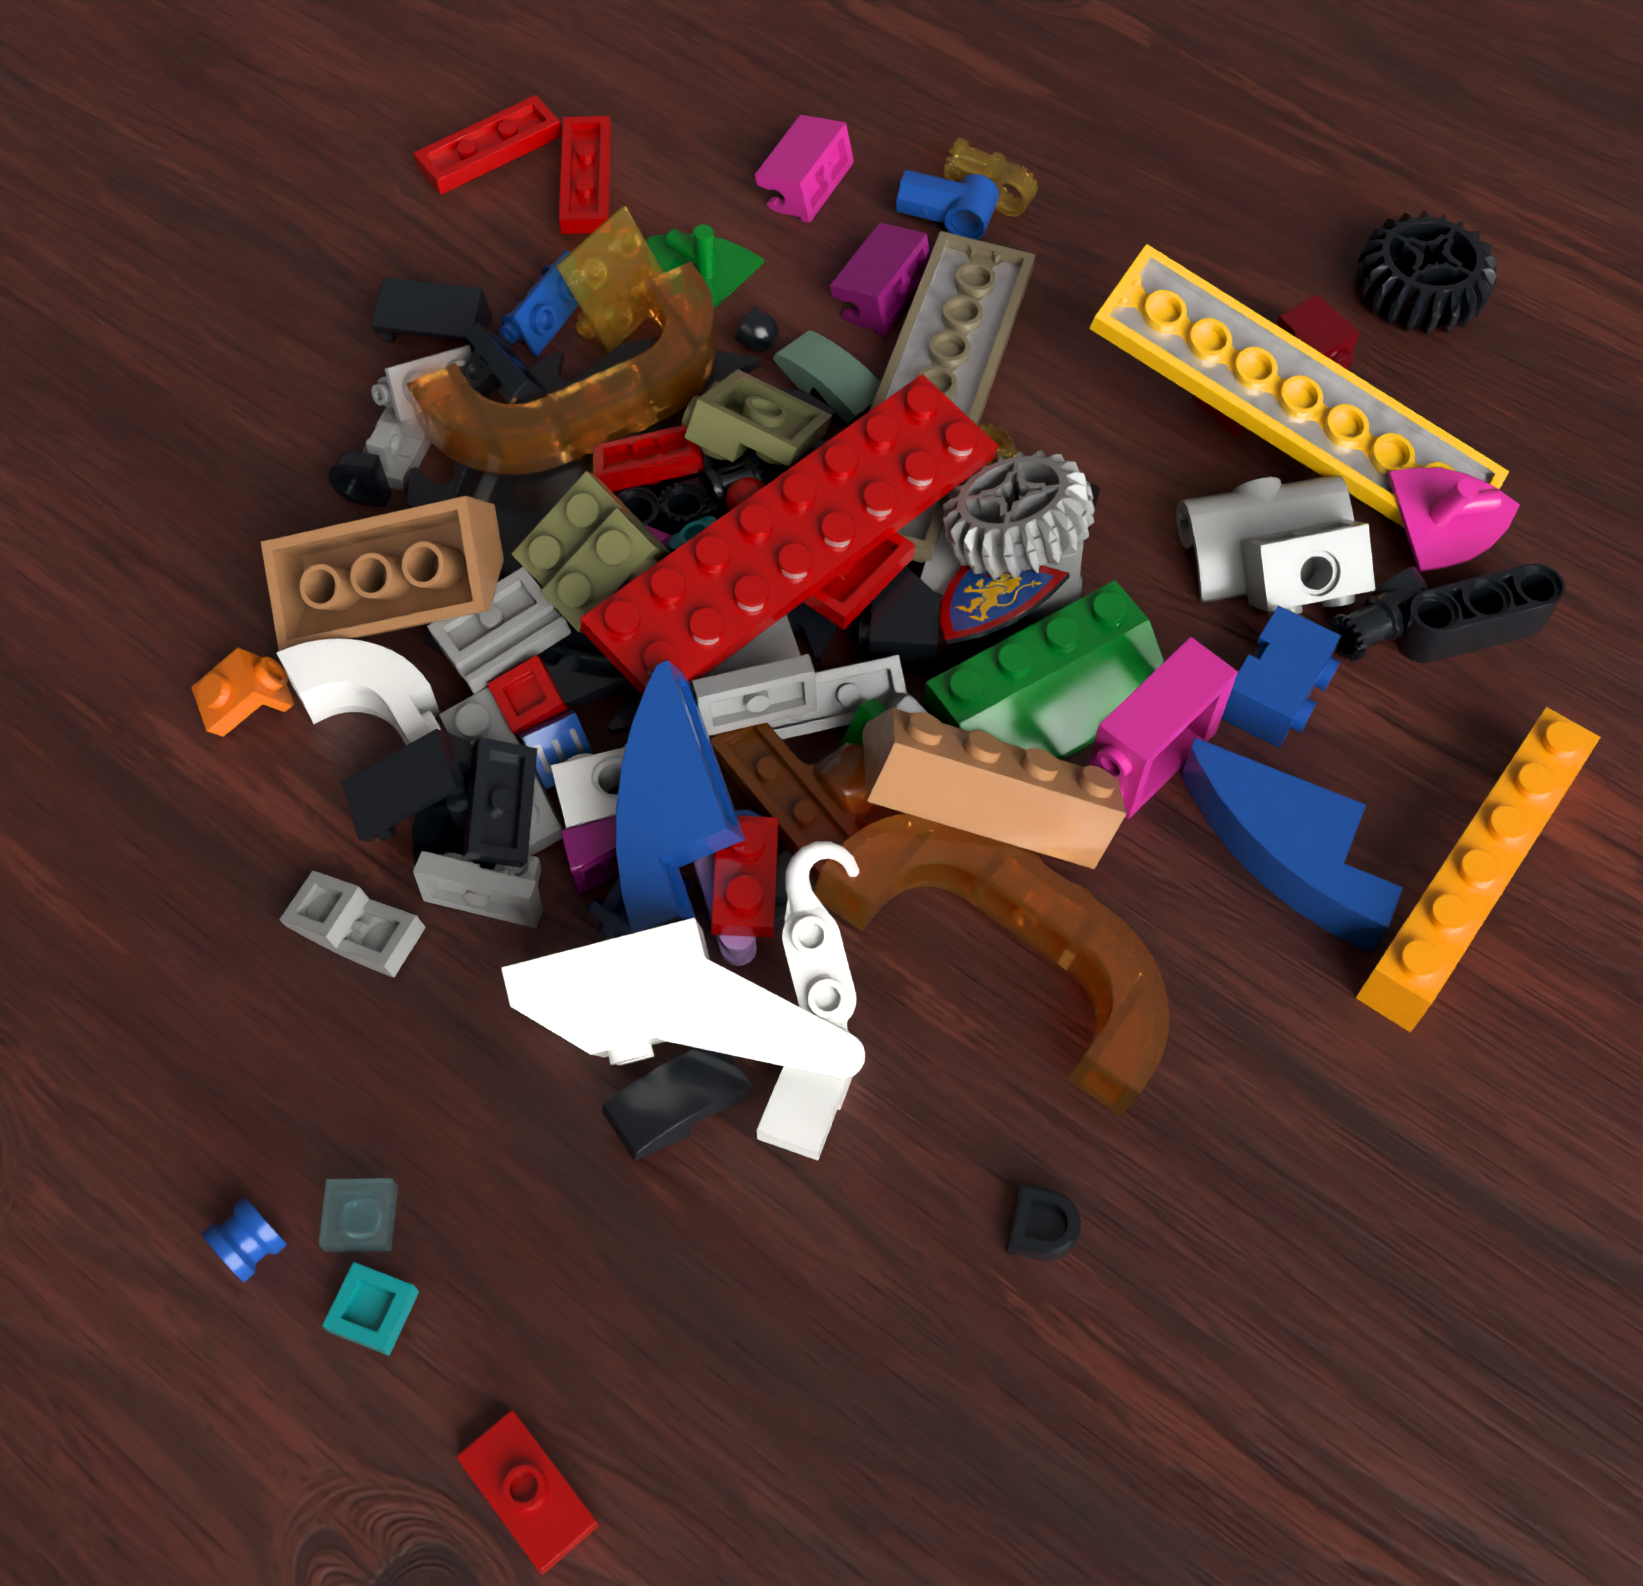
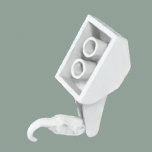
(664, 988)

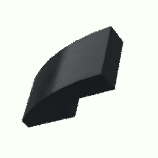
(672, 1098)

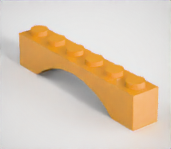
(1477, 870)

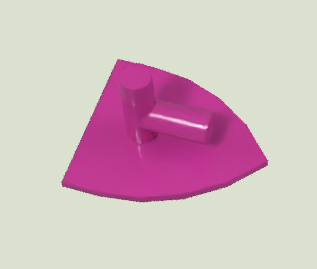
(1449, 515)

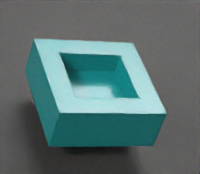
(371, 1308)

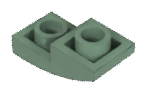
(824, 366)

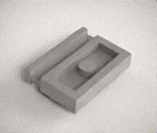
(506, 636)

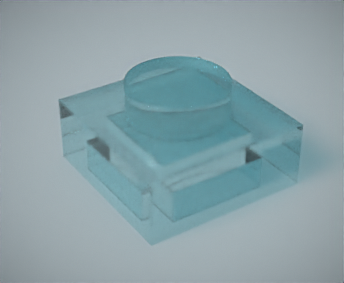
(358, 1215)

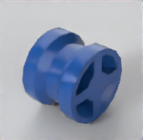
(243, 1239)

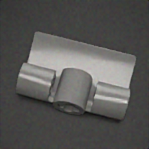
(1253, 509)

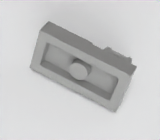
(399, 446)
(498, 893)

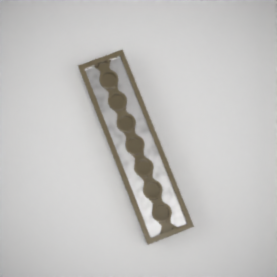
(957, 339)

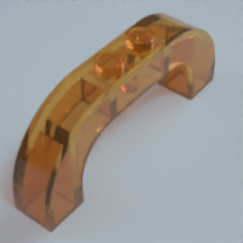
(588, 413)
(1040, 909)

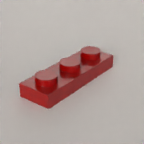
(487, 144)
(585, 174)

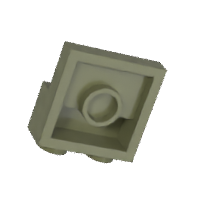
(753, 415)
(587, 549)

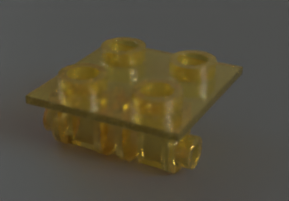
(609, 279)

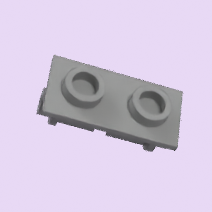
(392, 388)

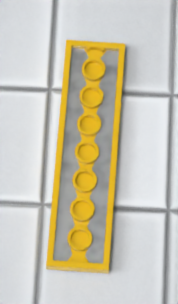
(1276, 383)

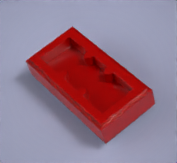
(646, 459)
(527, 1492)

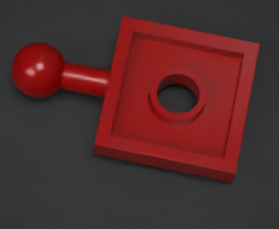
(856, 586)

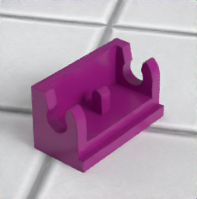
(882, 277)

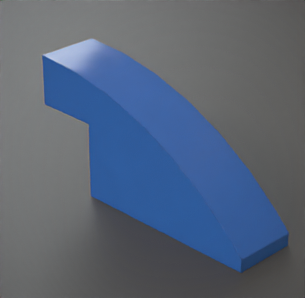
(668, 802)
(1292, 841)

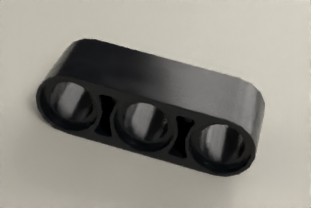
(1480, 612)

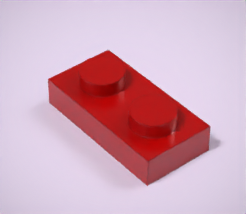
(747, 881)

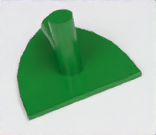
(717, 260)

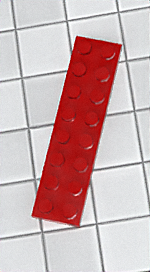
(790, 537)

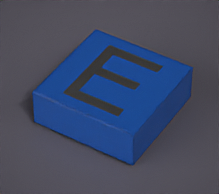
(556, 743)

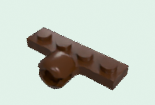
(809, 799)

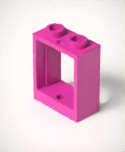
(1157, 723)

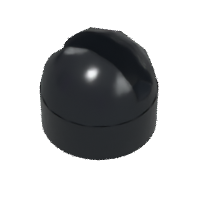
(757, 331)

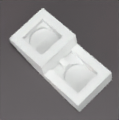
(802, 1111)

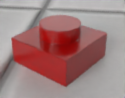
(527, 695)

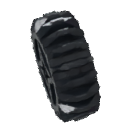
(1426, 272)

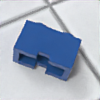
(1280, 676)

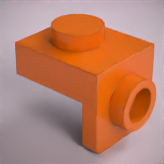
(239, 688)

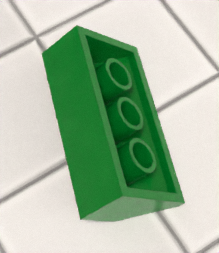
(1054, 677)

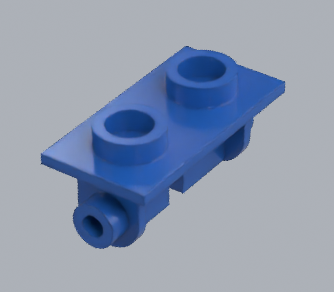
(542, 311)

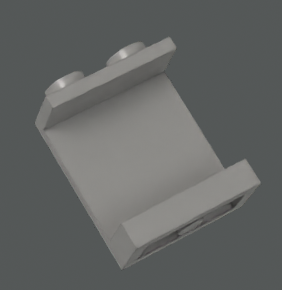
(758, 683)

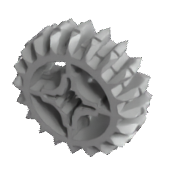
(1019, 514)

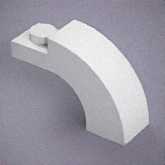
(363, 678)

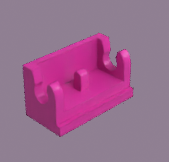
(806, 166)

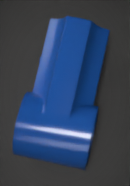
(961, 205)

